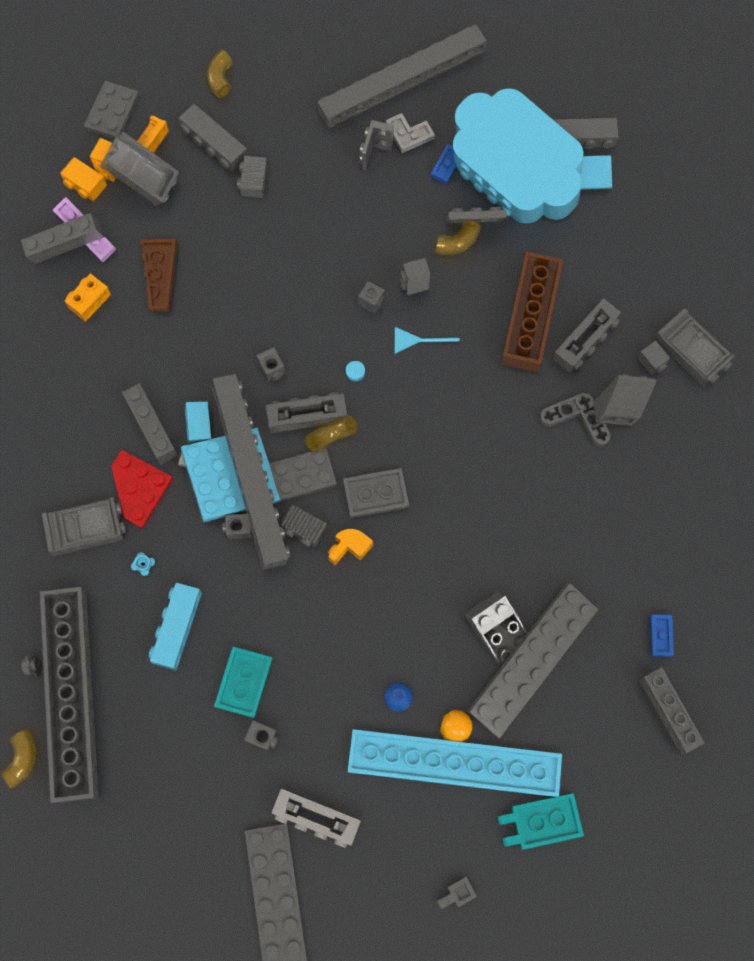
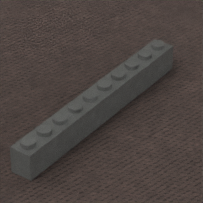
(401, 76)
(249, 472)

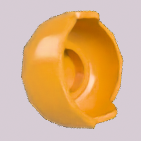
(456, 726)

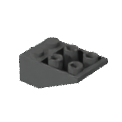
(623, 400)
(497, 626)

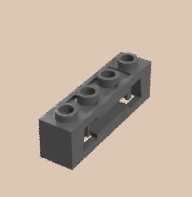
(606, 313)
(279, 419)
(671, 711)

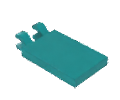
(543, 822)

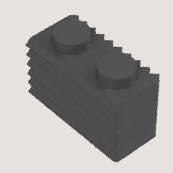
(253, 176)
(415, 276)
(303, 526)

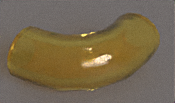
(216, 74)
(460, 242)
(331, 432)
(23, 759)

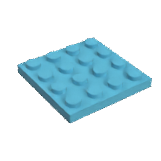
(215, 478)

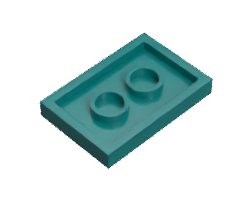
(243, 682)

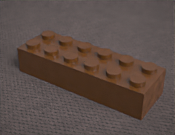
(532, 312)

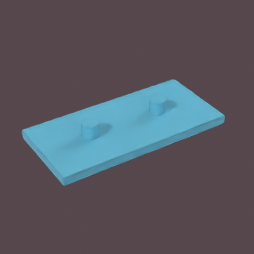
(596, 172)

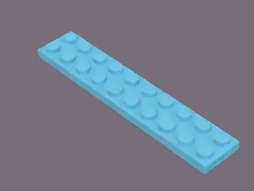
(455, 763)

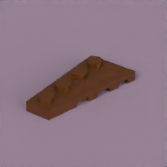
(159, 265)

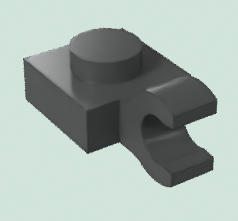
(460, 893)

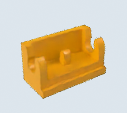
(153, 134)

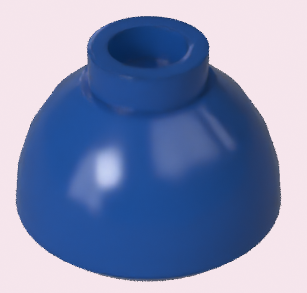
(398, 697)

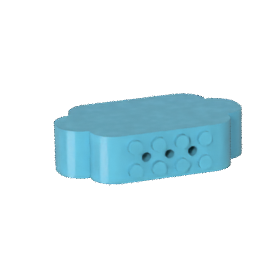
(517, 156)

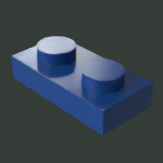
(445, 165)
(661, 636)

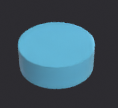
(355, 371)

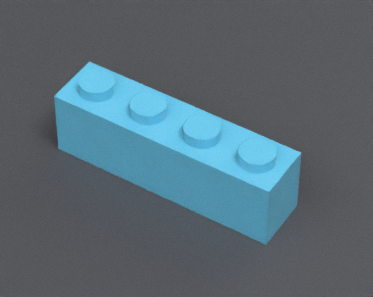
(175, 626)

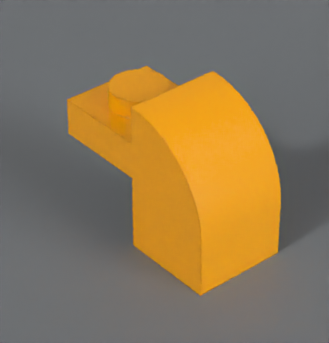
(352, 541)

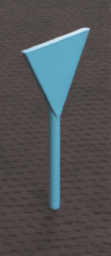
(405, 340)

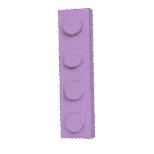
(67, 211)

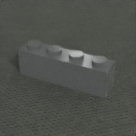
(592, 131)
(212, 137)
(62, 238)
(150, 424)

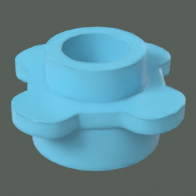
(136, 565)

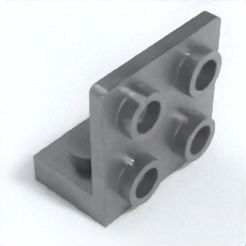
(377, 135)

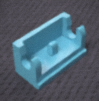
(197, 422)

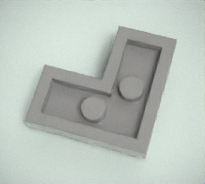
(409, 137)

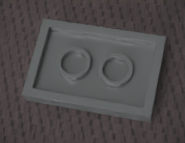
(111, 110)
(493, 214)
(303, 474)
(376, 493)

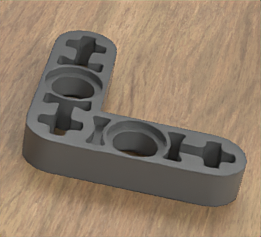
(577, 410)

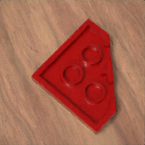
(138, 487)

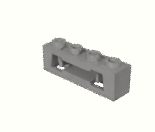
(283, 804)

